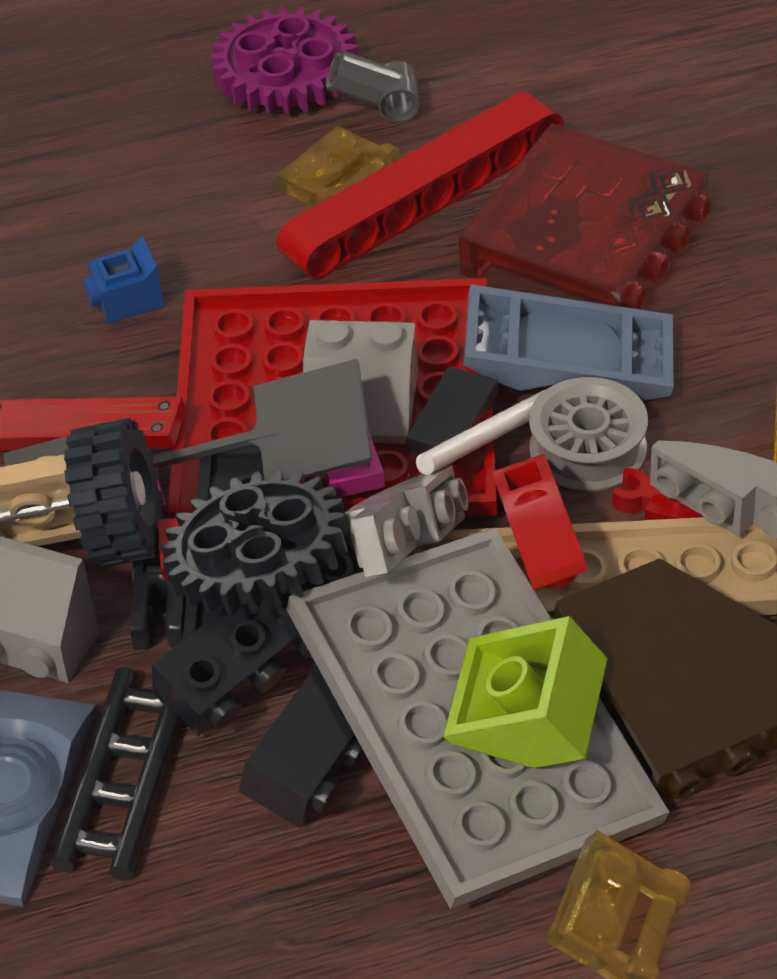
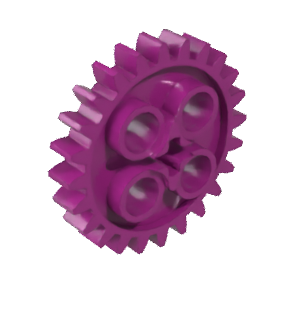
(280, 59)

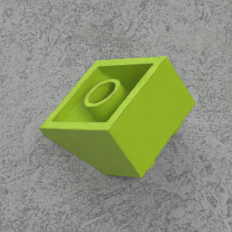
(528, 694)

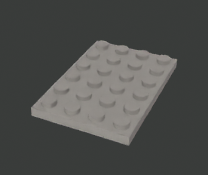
(393, 665)

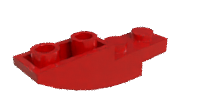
(540, 523)

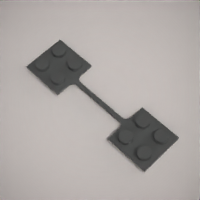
(302, 425)

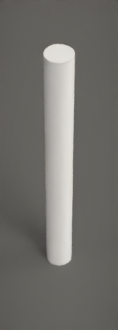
(475, 437)

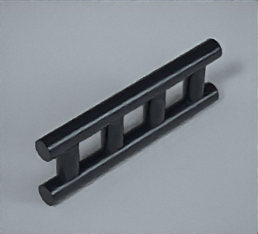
(139, 798)

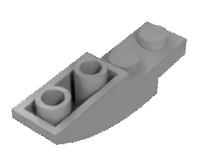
(718, 483)
(405, 517)

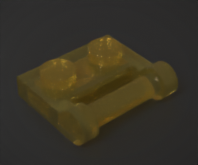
(333, 165)
(601, 902)

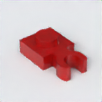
(647, 499)

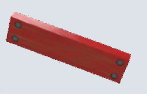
(43, 420)

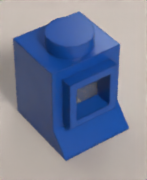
(124, 283)

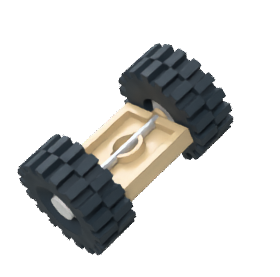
(92, 492)

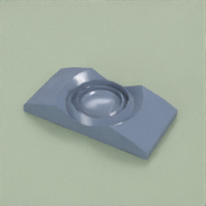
(550, 339)
(38, 760)

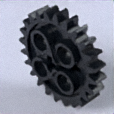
(255, 542)

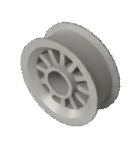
(589, 432)

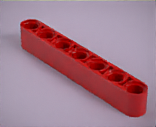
(415, 186)

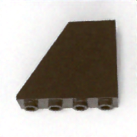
(682, 674)

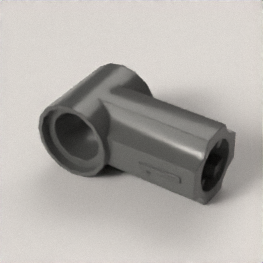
(386, 86)

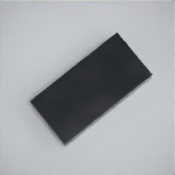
(454, 407)

